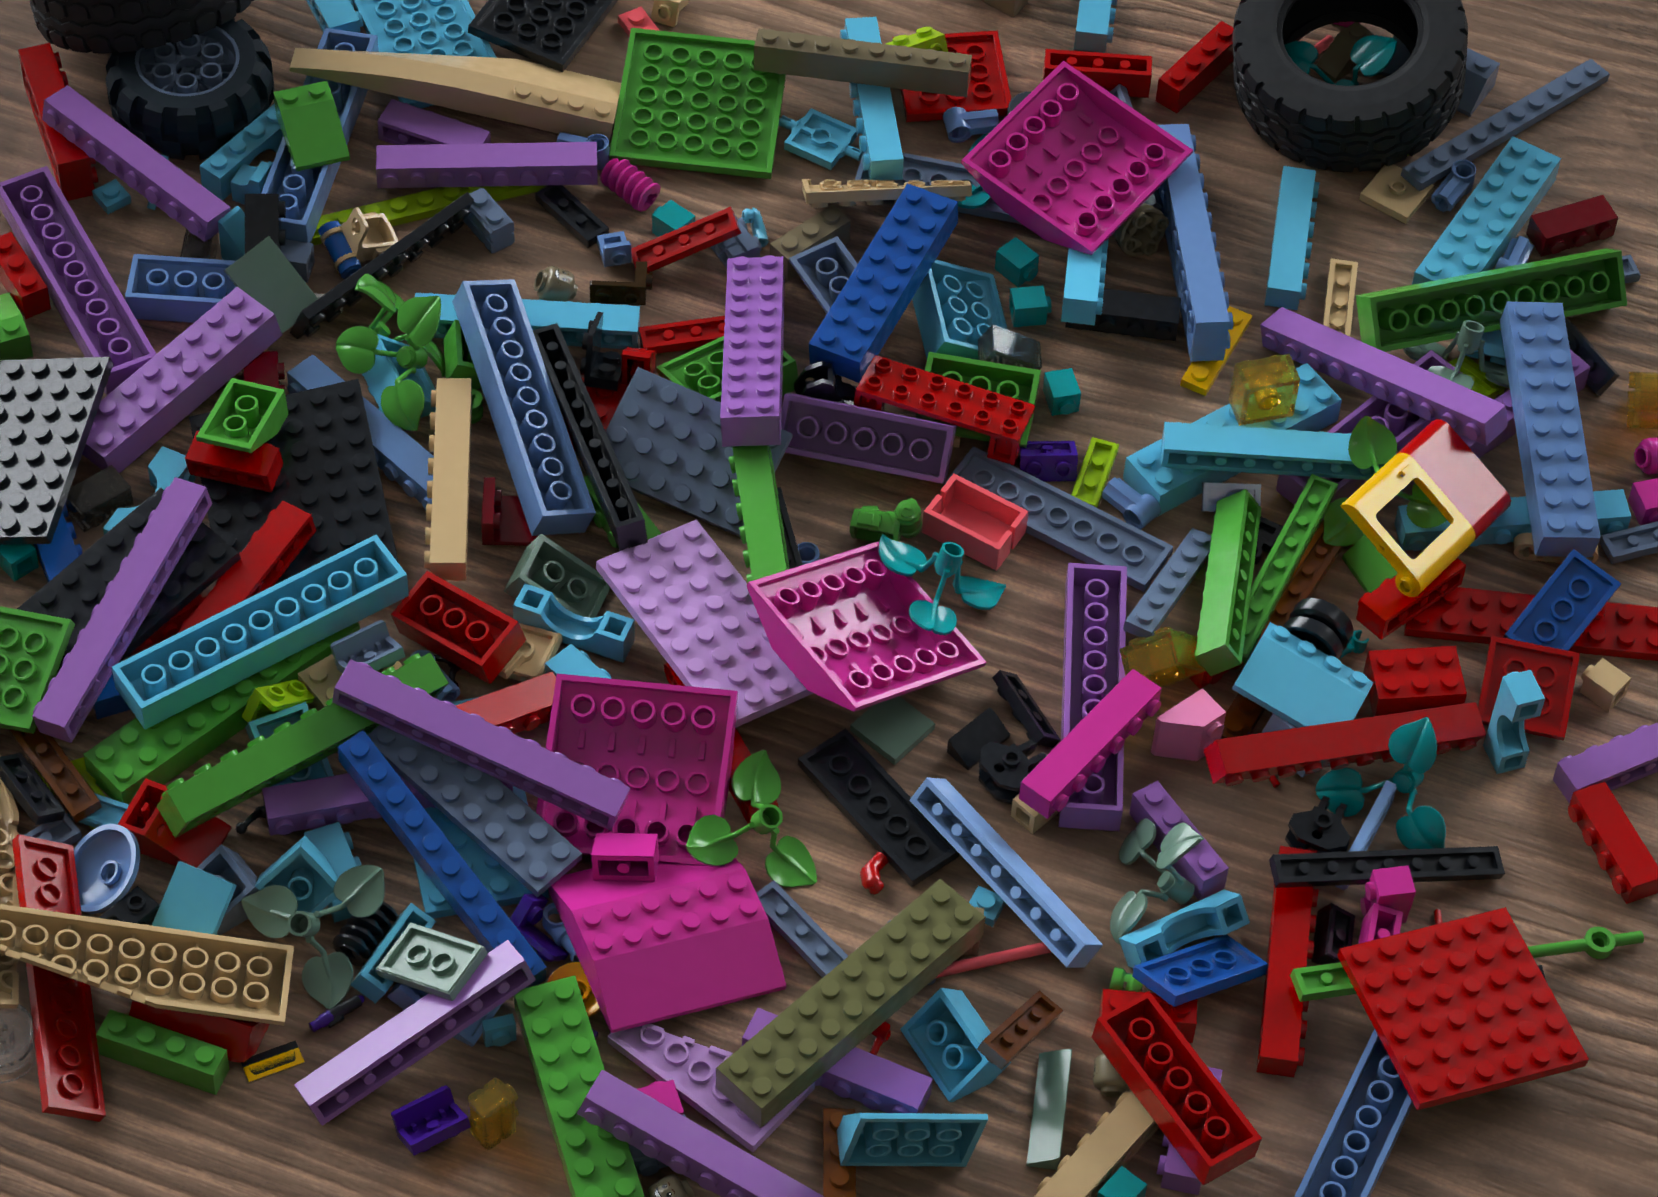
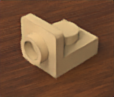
(667, 11)

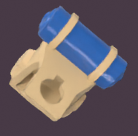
(357, 240)

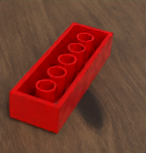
(69, 162)
(1176, 1088)

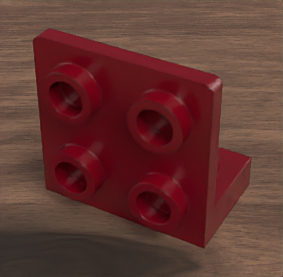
(503, 518)

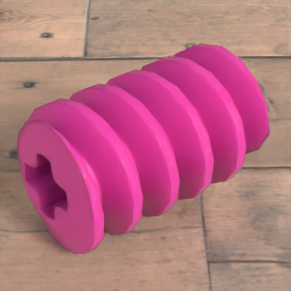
(630, 184)

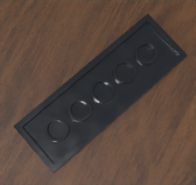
(877, 807)

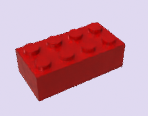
(458, 627)

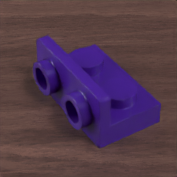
(1050, 460)

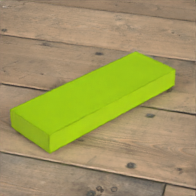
(1095, 471)

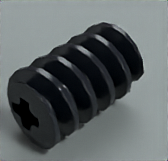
(362, 934)

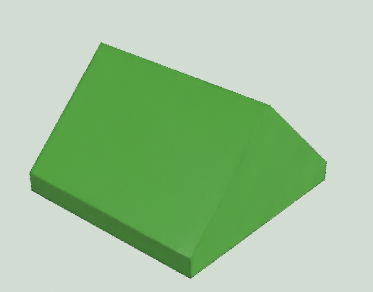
(1368, 564)

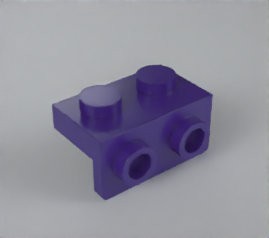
(429, 1120)

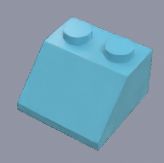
(305, 874)

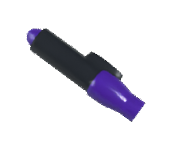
(336, 1015)

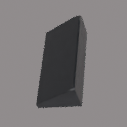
(967, 743)
(1332, 931)

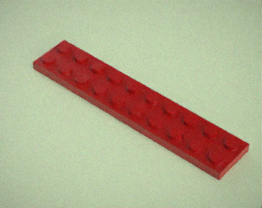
(1480, 613)
(59, 1005)

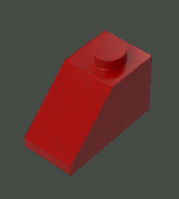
(634, 358)

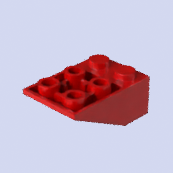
(155, 836)

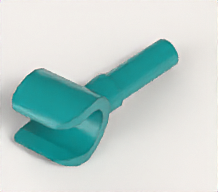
(1355, 644)

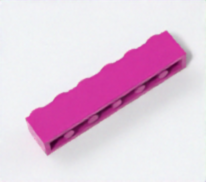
(1090, 744)

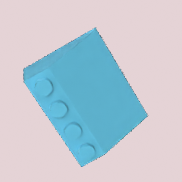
(956, 309)
(1300, 681)
(908, 1139)

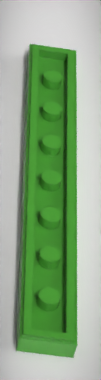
(1286, 556)

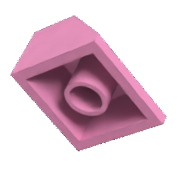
(1188, 728)

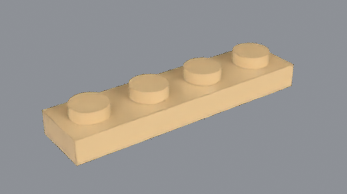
(1340, 295)

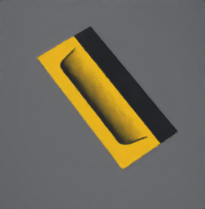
(272, 1061)

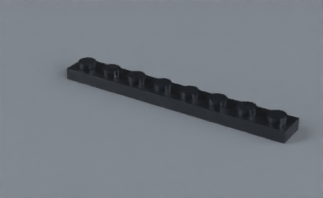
(1357, 866)

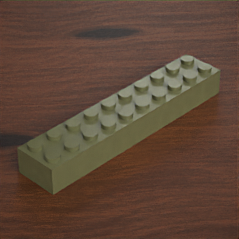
(849, 1003)

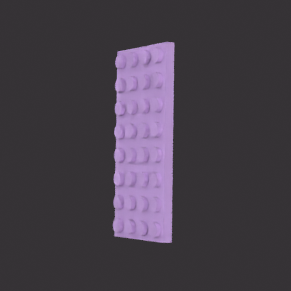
(702, 618)

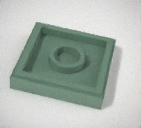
(892, 728)

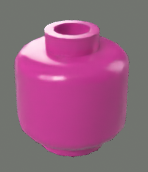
(1647, 456)

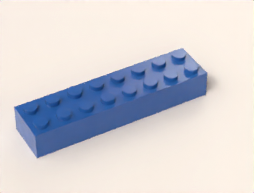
(884, 282)

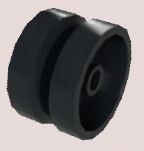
(1321, 625)

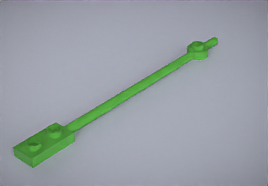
(1332, 980)

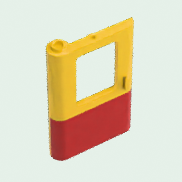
(1452, 481)

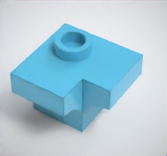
(249, 180)

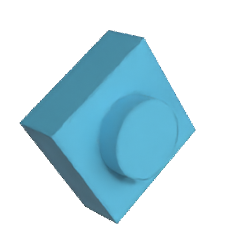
(111, 196)
(990, 902)
(499, 1030)

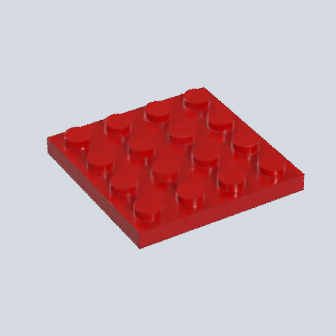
(987, 84)

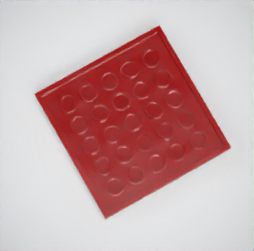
(1462, 1008)

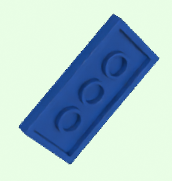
(1565, 604)
(1200, 970)

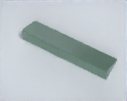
(1049, 1109)

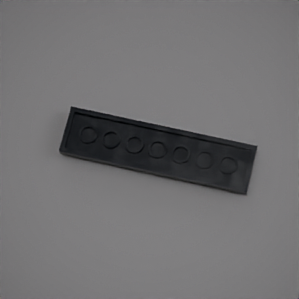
(385, 264)

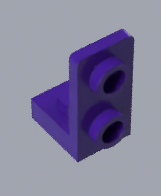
(525, 916)

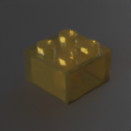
(1264, 389)
(1162, 657)

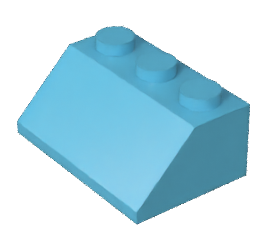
(387, 370)
(947, 1040)

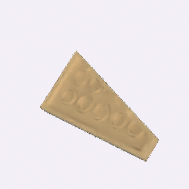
(876, 191)

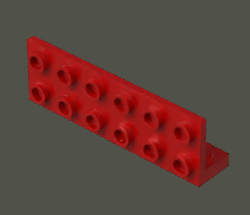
(947, 401)

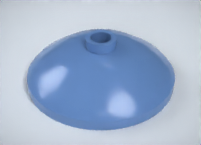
(106, 866)

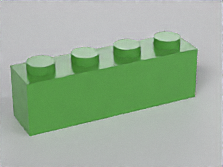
(163, 1052)

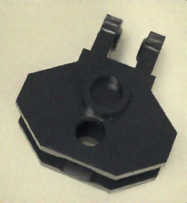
(825, 384)
(1006, 767)
(1319, 829)

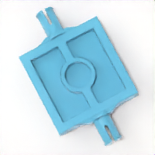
(820, 138)

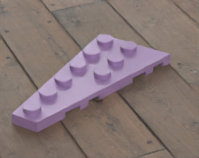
(694, 1075)

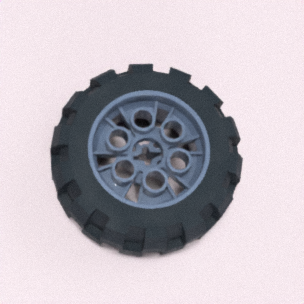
(218, 91)

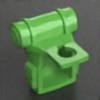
(870, 523)

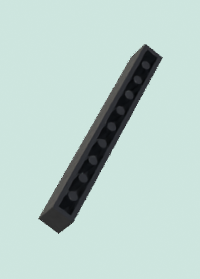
(591, 440)

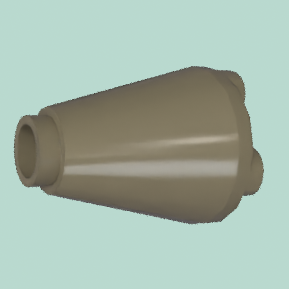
(1142, 231)

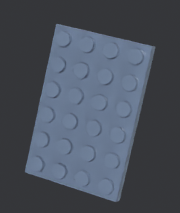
(674, 449)

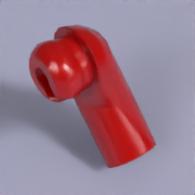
(870, 873)

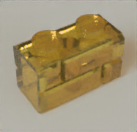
(492, 1113)

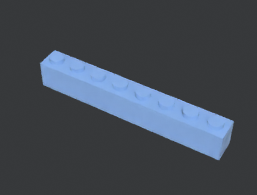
(1006, 873)

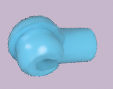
(758, 228)

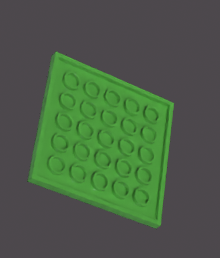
(696, 105)

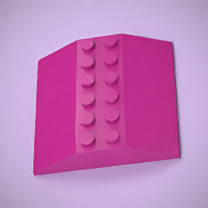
(1073, 161)
(850, 630)
(656, 739)
(669, 942)

